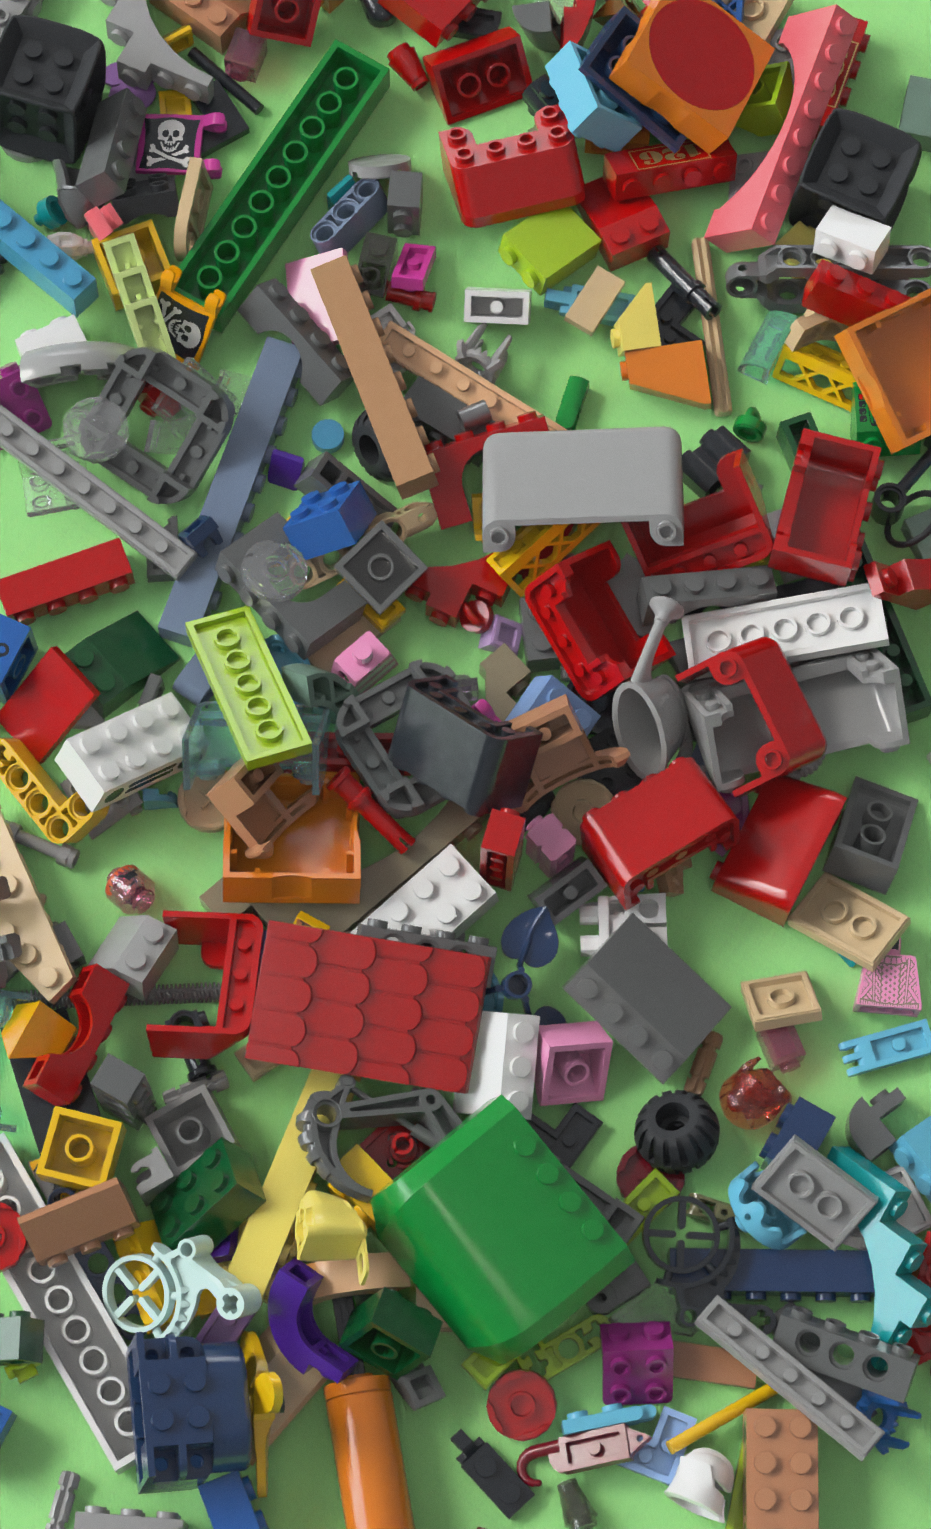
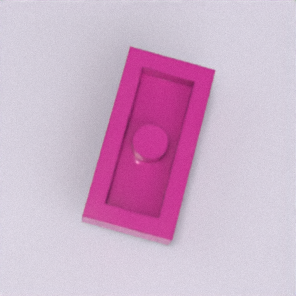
(413, 267)

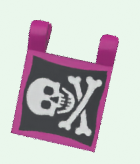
(172, 139)

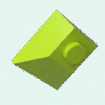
(769, 101)

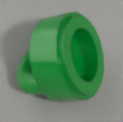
(750, 426)

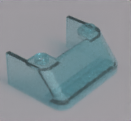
(211, 748)

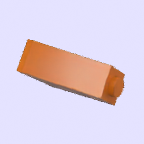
(670, 373)

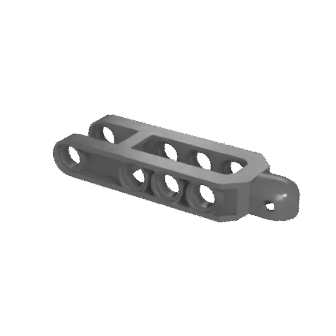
(762, 277)

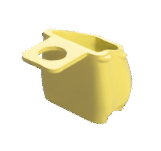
(331, 1231)

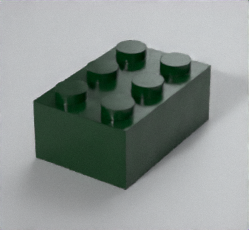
(209, 1196)

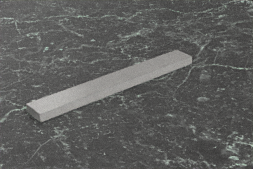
(94, 496)

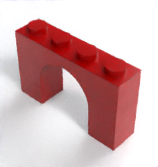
(432, 18)
(452, 457)

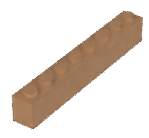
(374, 377)

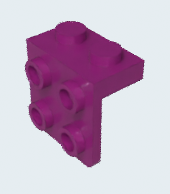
(22, 399)
(637, 1362)

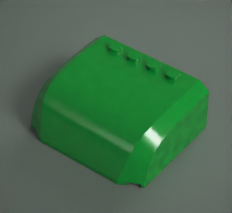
(497, 1233)

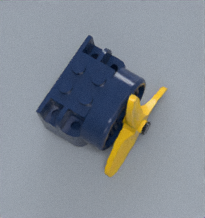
(199, 1409)

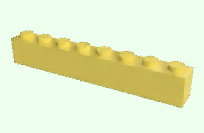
(287, 1182)

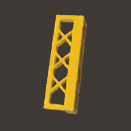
(822, 361)
(527, 548)

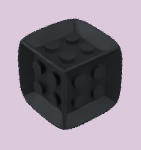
(49, 87)
(857, 168)

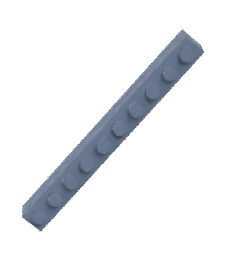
(236, 482)

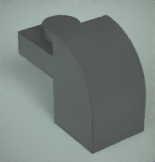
(864, 1125)

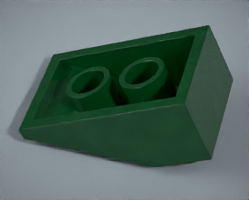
(121, 660)

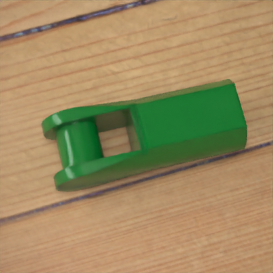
(572, 402)

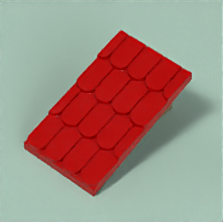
(368, 1007)

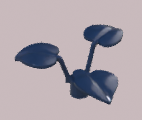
(535, 941)

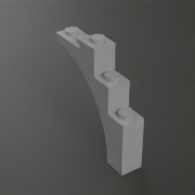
(149, 56)

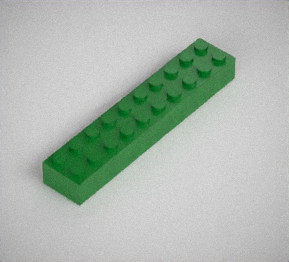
(283, 179)

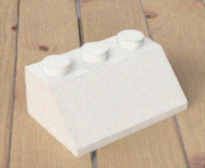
(503, 1062)

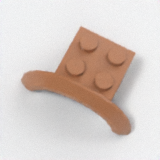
(563, 750)
(254, 809)

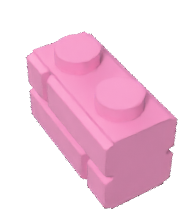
(549, 844)

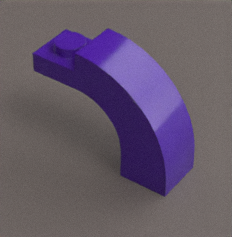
(295, 1327)

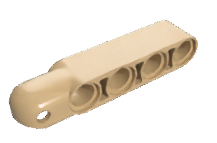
(408, 524)

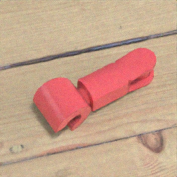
(102, 221)

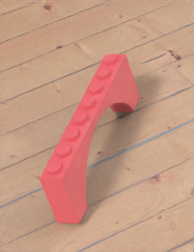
(757, 211)

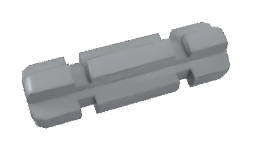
(217, 1081)
(63, 1500)

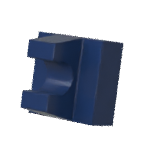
(198, 532)

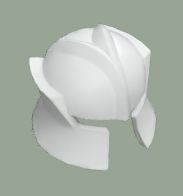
(699, 1481)

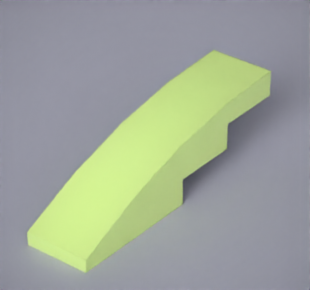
(137, 293)

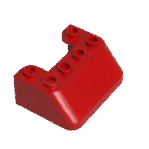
(514, 173)
(719, 529)

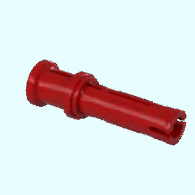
(359, 799)

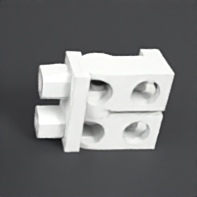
(610, 914)

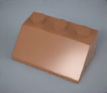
(210, 19)
(79, 1223)

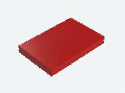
(48, 704)

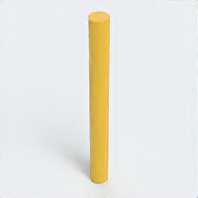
(720, 1418)

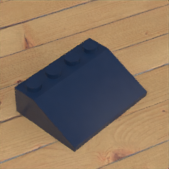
(601, 61)

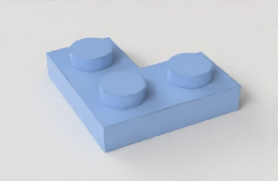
(654, 1458)

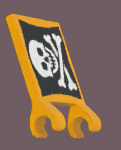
(187, 321)

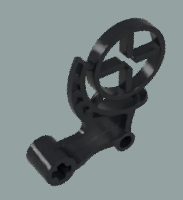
(699, 1294)

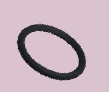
(903, 544)

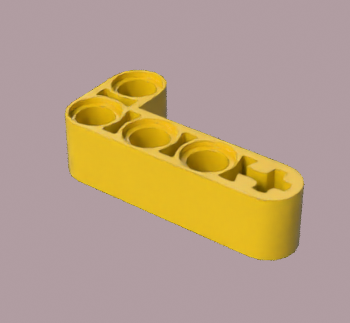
(41, 785)

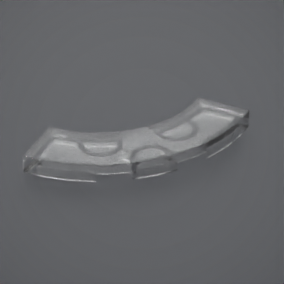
(168, 436)

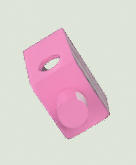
(364, 662)

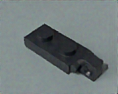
(491, 1474)

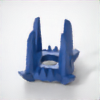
(891, 1410)

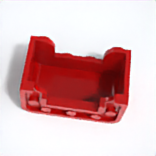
(825, 508)
(588, 622)
(656, 828)

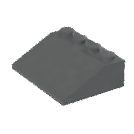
(647, 998)

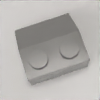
(138, 952)

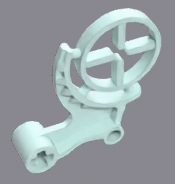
(187, 1274)

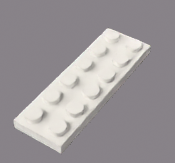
(802, 625)

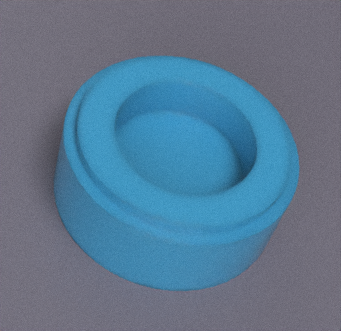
(327, 436)

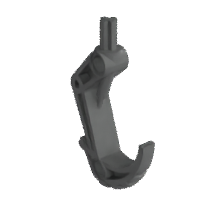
(420, 1111)

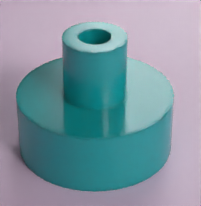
(49, 213)

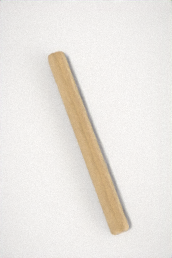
(712, 332)

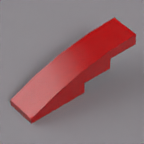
(576, 22)

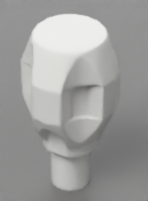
(72, 244)

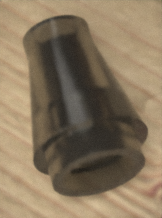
(575, 1506)

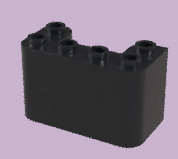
(460, 749)

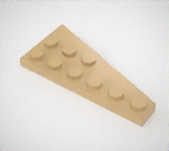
(42, 955)

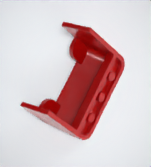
(780, 700)
(228, 944)

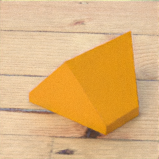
(36, 1031)

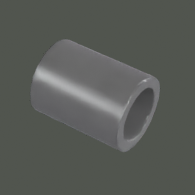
(474, 415)

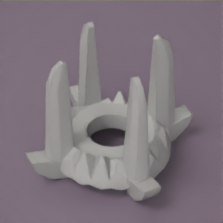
(471, 352)

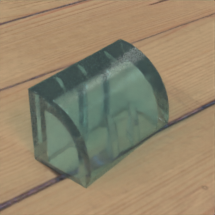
(766, 346)

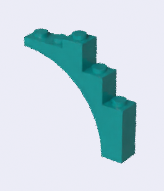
(894, 1252)

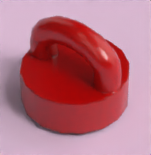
(476, 616)

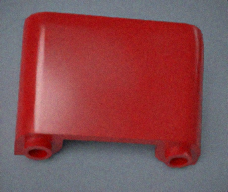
(778, 847)

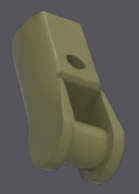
(721, 1209)

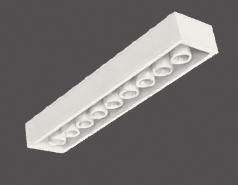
(77, 1326)

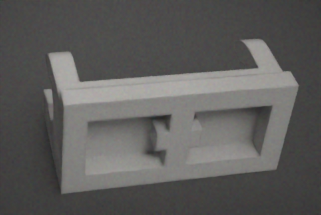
(155, 1178)

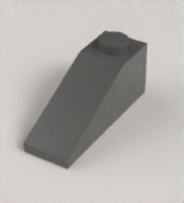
(327, 471)

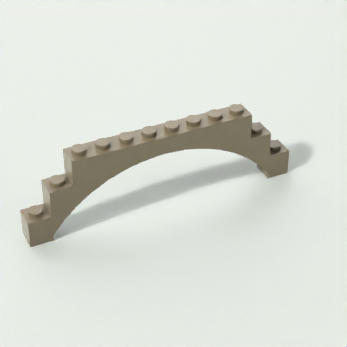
(504, 677)

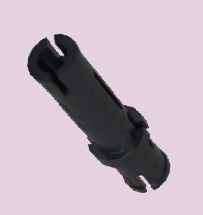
(691, 289)

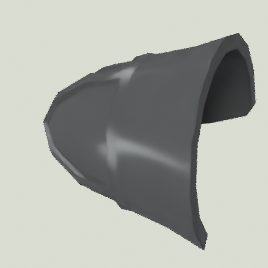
(70, 199)

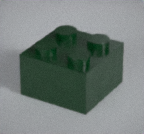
(391, 1333)

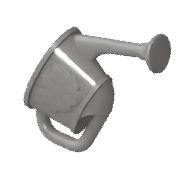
(650, 712)

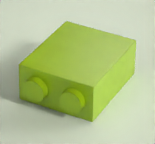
(549, 247)

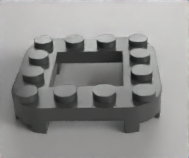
(201, 445)
(355, 737)

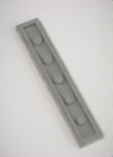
(789, 1378)

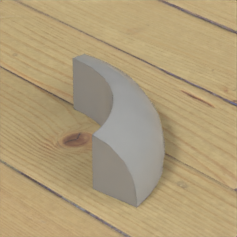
(65, 361)

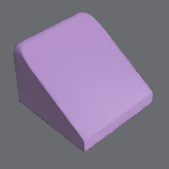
(500, 632)

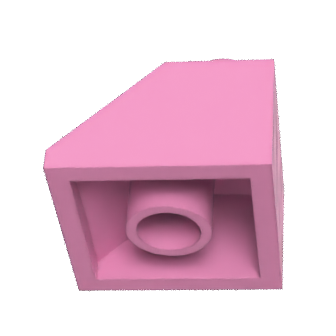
(572, 1063)

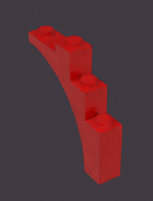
(450, 586)

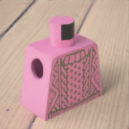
(891, 987)

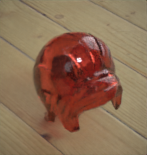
(752, 1096)

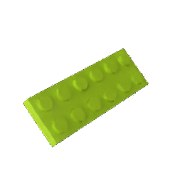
(248, 688)

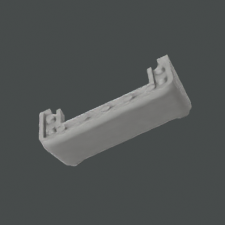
(582, 481)
(850, 693)

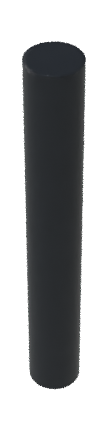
(225, 80)

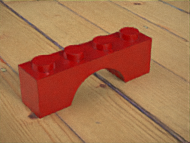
(97, 999)

